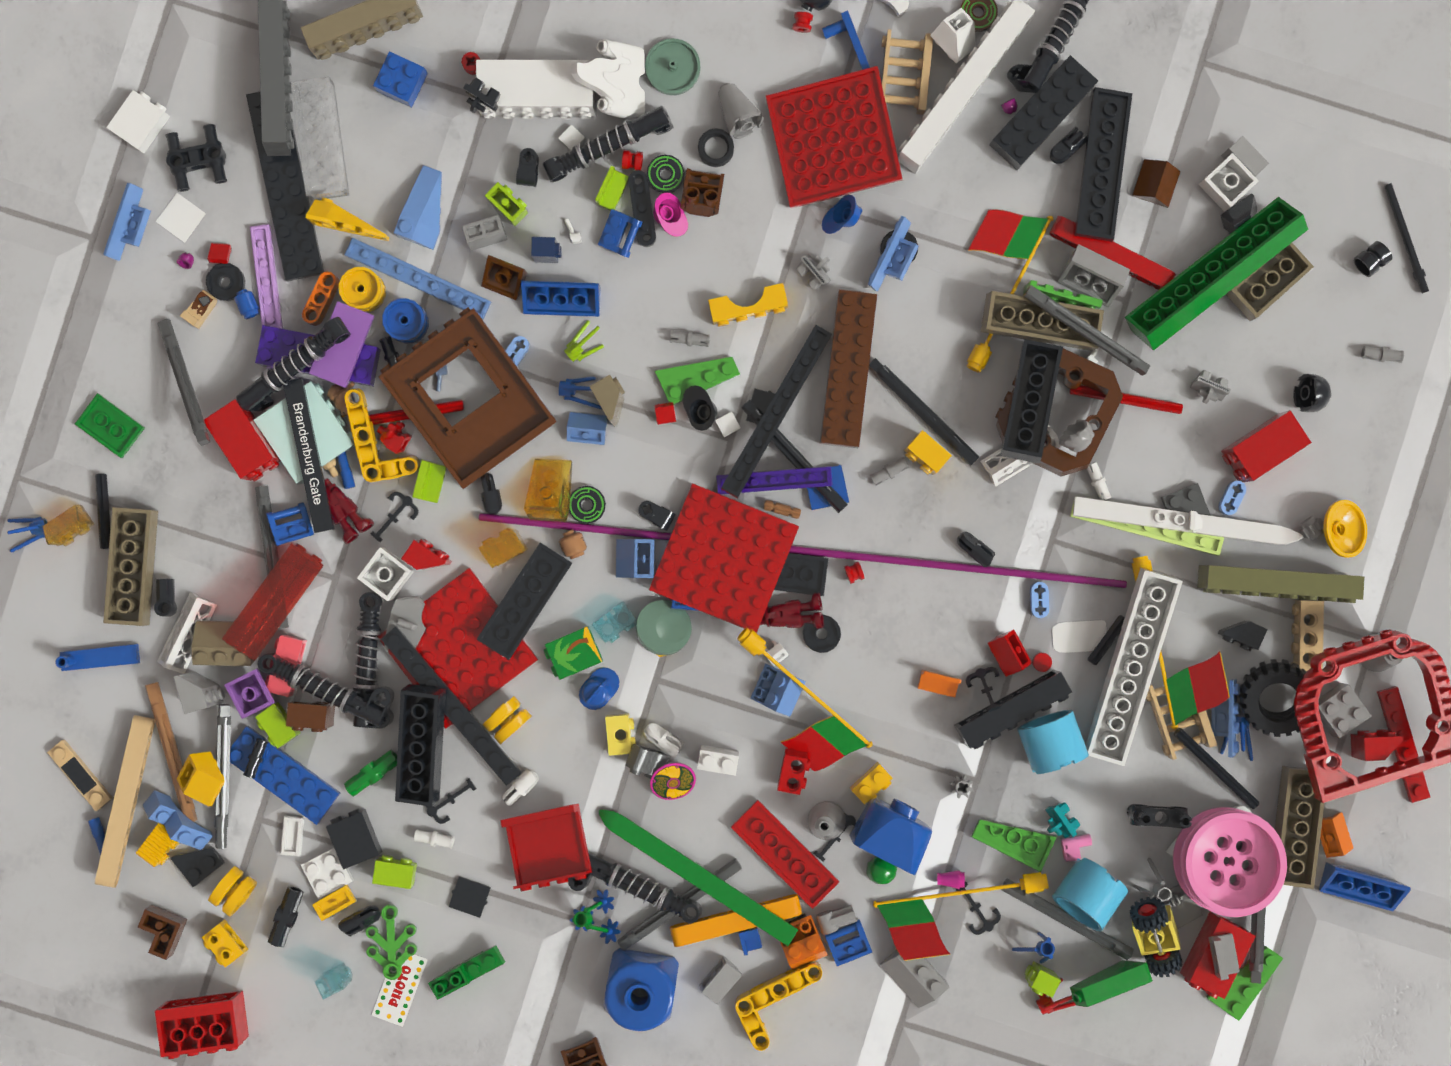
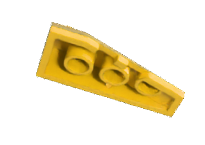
(329, 215)

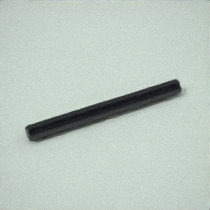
(1216, 768)

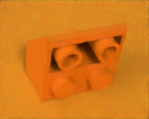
(805, 945)

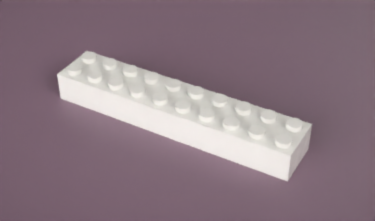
(967, 82)
(1132, 666)

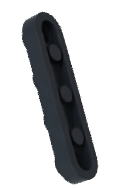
(642, 207)

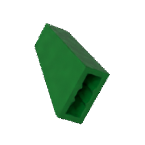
(1110, 982)

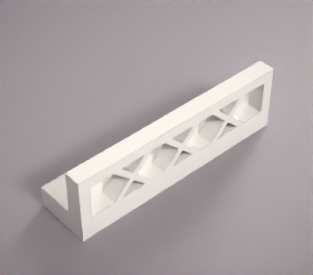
(1009, 467)
(181, 629)

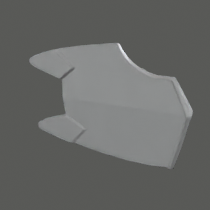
(408, 618)

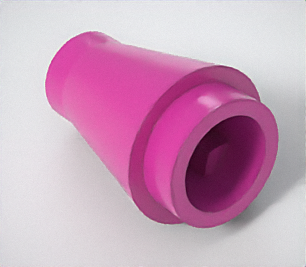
(952, 879)

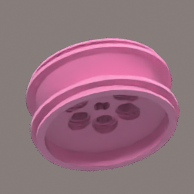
(1253, 886)

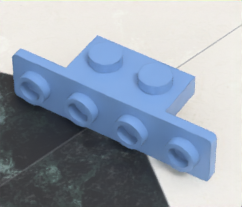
(128, 223)
(895, 257)
(1224, 718)

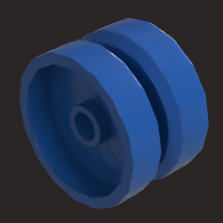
(407, 332)

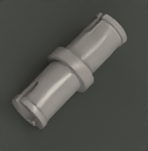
(689, 338)
(1382, 354)
(889, 471)

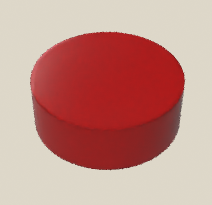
(1042, 662)

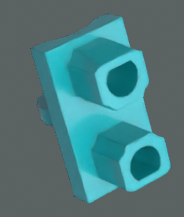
(1059, 822)

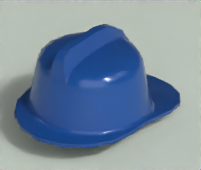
(843, 214)
(599, 688)

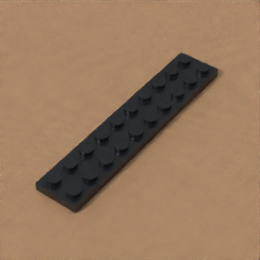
(288, 204)

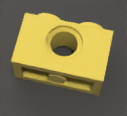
(615, 745)

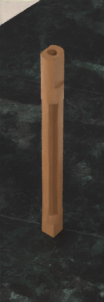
(169, 746)

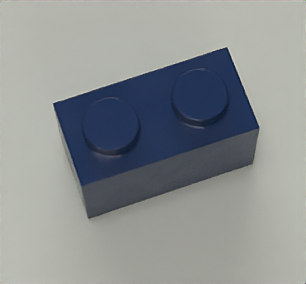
(545, 250)

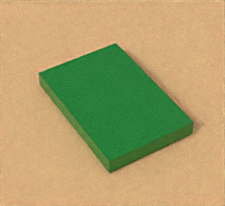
(109, 425)

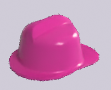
(670, 215)

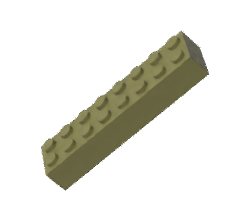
(1275, 582)

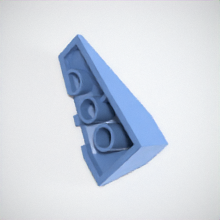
(421, 214)

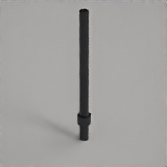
(1419, 273)

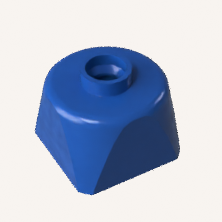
(892, 833)
(640, 970)

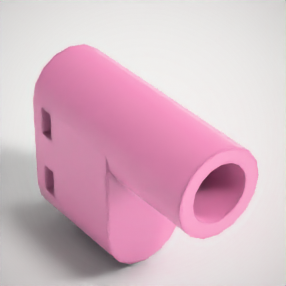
(1071, 846)

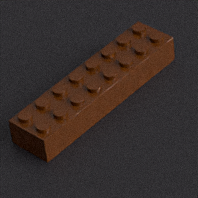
(848, 369)

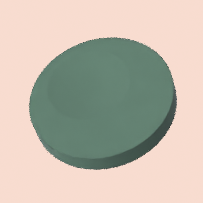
(672, 66)
(662, 628)

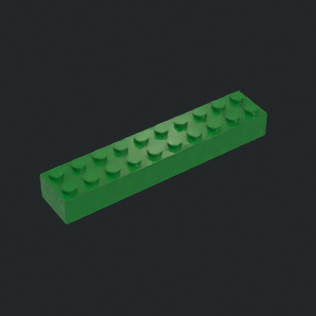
(1216, 273)

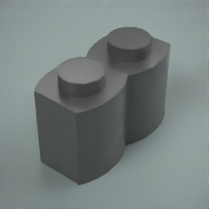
(645, 760)

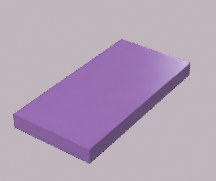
(342, 357)

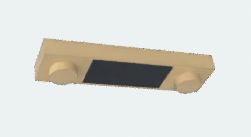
(80, 775)

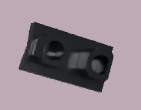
(489, 100)

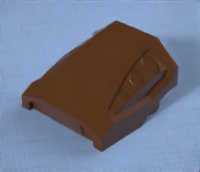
(702, 193)
(585, 1054)

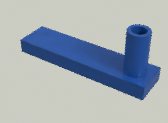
(843, 25)
(98, 657)

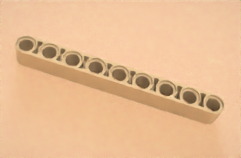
(125, 801)

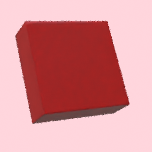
(219, 253)
(665, 413)

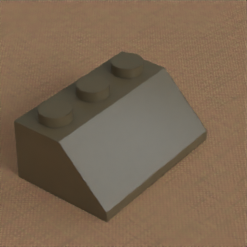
(211, 650)

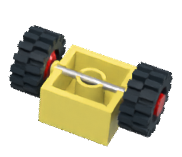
(1157, 936)

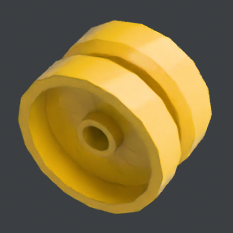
(354, 281)
(506, 719)
(233, 891)

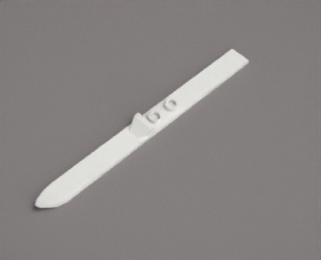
(1183, 521)

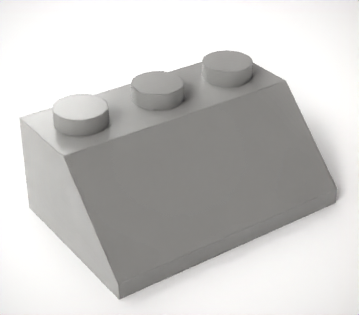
(1094, 275)
(197, 692)
(916, 978)

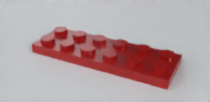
(785, 854)

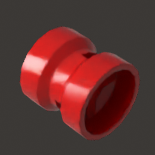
(627, 160)

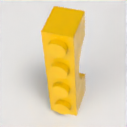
(724, 310)

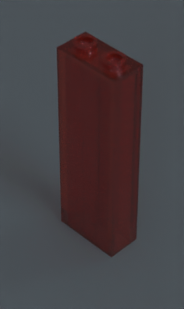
(273, 601)

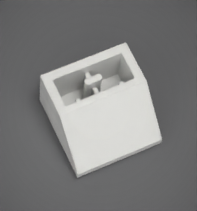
(956, 35)

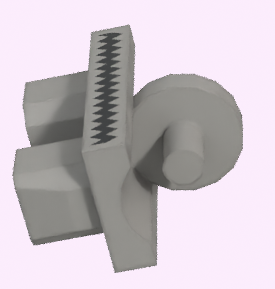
(809, 264)
(1209, 389)

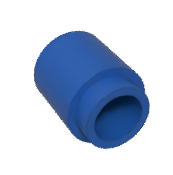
(246, 304)

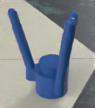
(568, 388)
(35, 527)
(1244, 730)
(1043, 948)

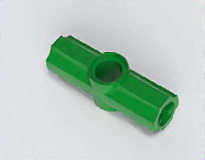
(371, 773)

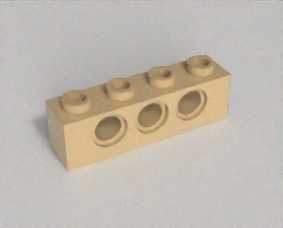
(1314, 629)

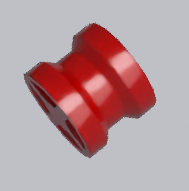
(802, 22)
(468, 65)
(854, 572)

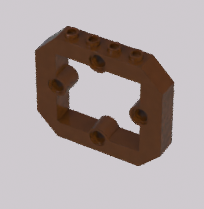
(1092, 376)

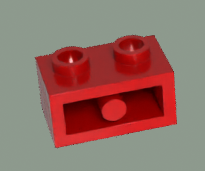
(1009, 653)

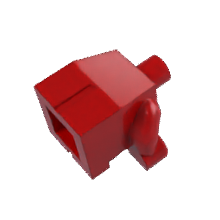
(394, 438)

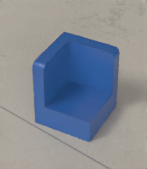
(750, 940)

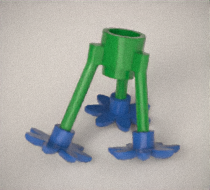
(585, 919)

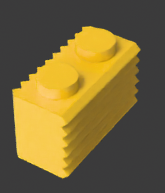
(156, 846)

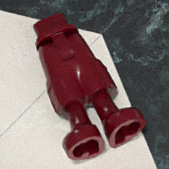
(341, 508)
(789, 614)

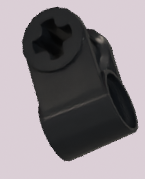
(527, 171)
(660, 516)

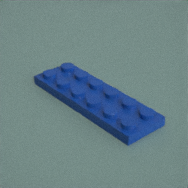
(285, 777)

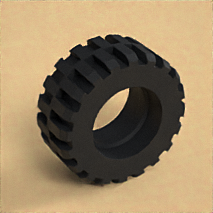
(1256, 682)

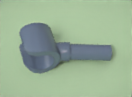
(443, 371)

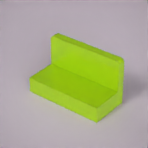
(611, 189)
(429, 481)

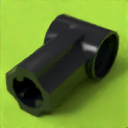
(165, 594)

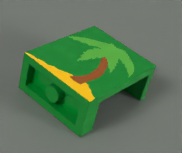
(573, 653)

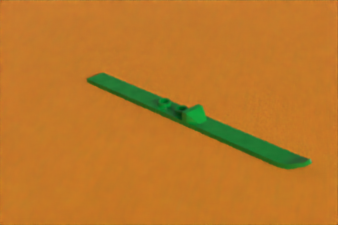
(698, 876)

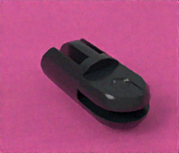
(1067, 146)
(491, 499)
(976, 548)
(359, 920)

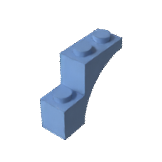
(178, 826)

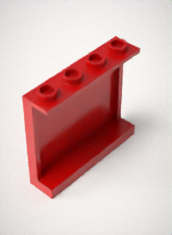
(548, 847)

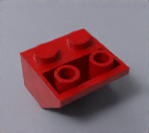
(422, 555)
(1374, 745)

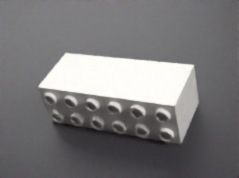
(535, 89)

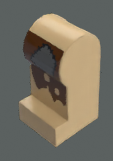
(199, 309)

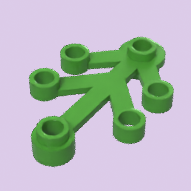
(390, 944)

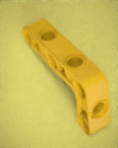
(366, 449)
(765, 995)

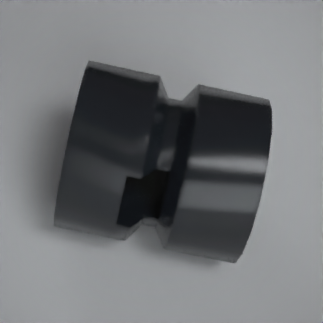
(1373, 258)

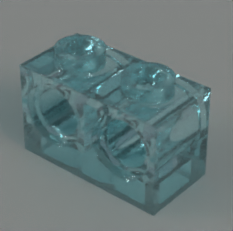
(612, 619)
(334, 980)

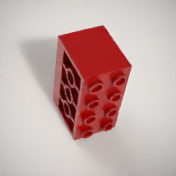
(201, 1024)

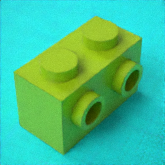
(506, 204)
(274, 723)
(394, 872)
(1042, 979)

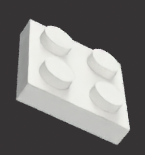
(326, 873)

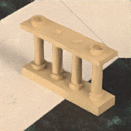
(922, 64)
(1200, 719)

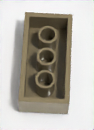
(1269, 282)

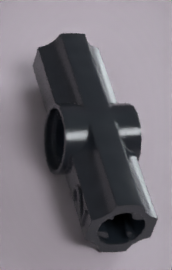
(285, 916)

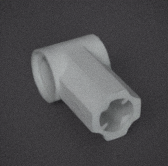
(830, 920)

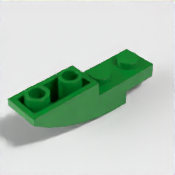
(466, 972)

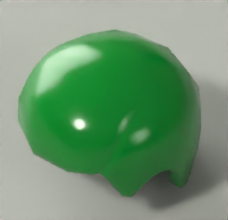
(880, 871)

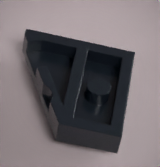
(198, 864)

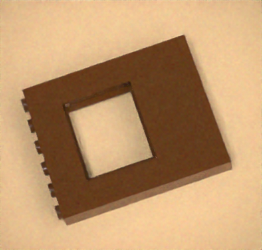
(489, 431)

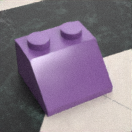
(249, 693)

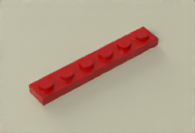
(1397, 721)

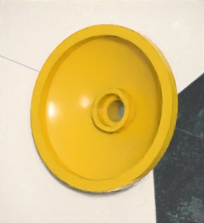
(1345, 528)

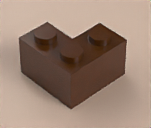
(310, 715)
(167, 930)

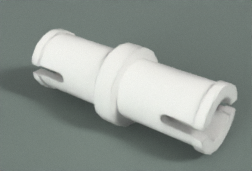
(1098, 481)
(434, 838)

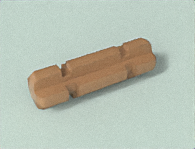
(782, 509)

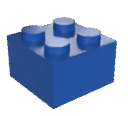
(400, 79)

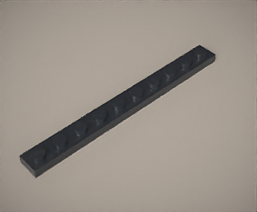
(776, 411)
(454, 708)

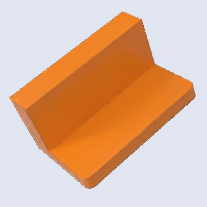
(938, 683)
(1335, 836)

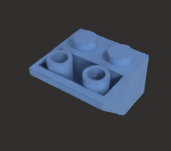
(635, 558)
(777, 690)

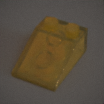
(549, 490)

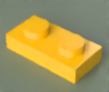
(334, 902)

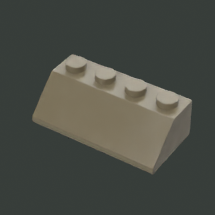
(609, 395)

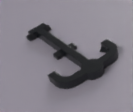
(407, 501)
(981, 673)
(432, 811)
(850, 820)
(987, 926)

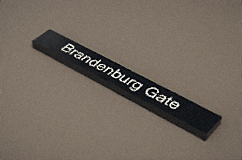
(308, 456)

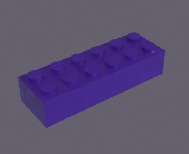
(278, 342)

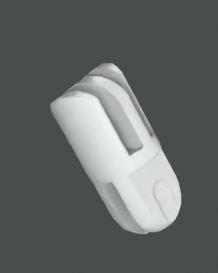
(663, 739)
(520, 786)

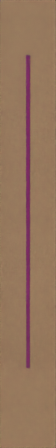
(821, 552)

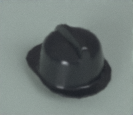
(699, 407)

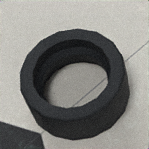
(715, 133)

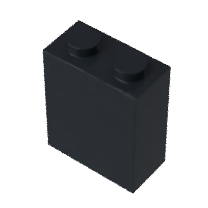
(353, 838)

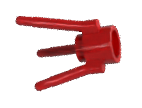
(1047, 1005)

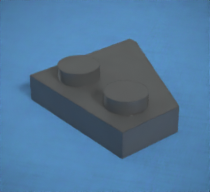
(1186, 500)

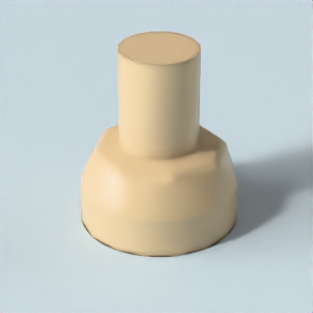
(331, 468)

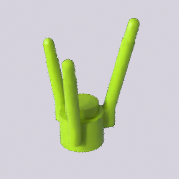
(574, 349)

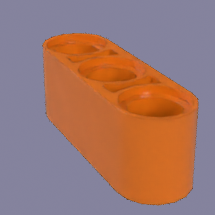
(320, 308)

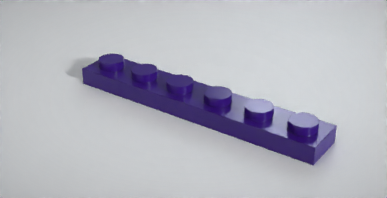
(783, 479)

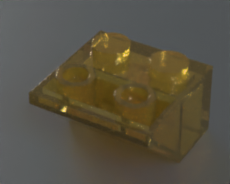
(67, 526)
(503, 548)

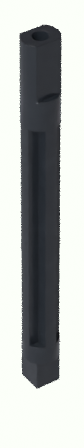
(924, 412)
(795, 457)

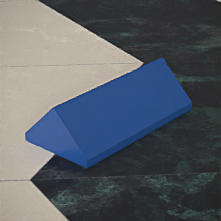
(561, 298)
(1362, 887)

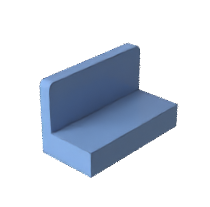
(586, 428)

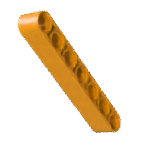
(730, 921)

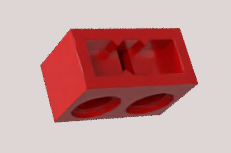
(789, 771)

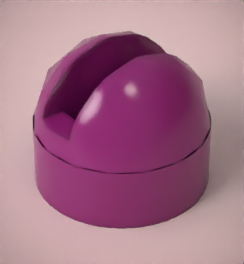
(1009, 106)
(185, 260)

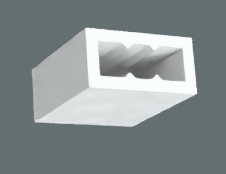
(139, 120)
(718, 760)

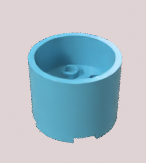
(1053, 741)
(1090, 894)

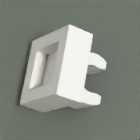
(777, 652)

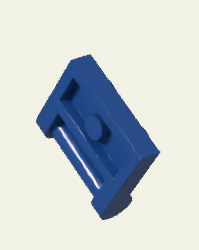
(615, 230)
(292, 530)
(851, 948)

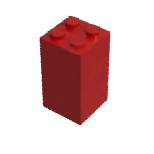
(242, 441)
(1265, 447)
(1199, 965)

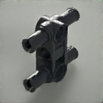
(196, 157)
(1172, 816)

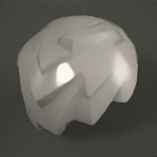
(1077, 436)

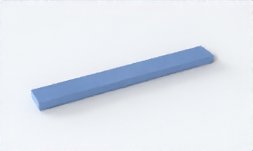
(416, 277)

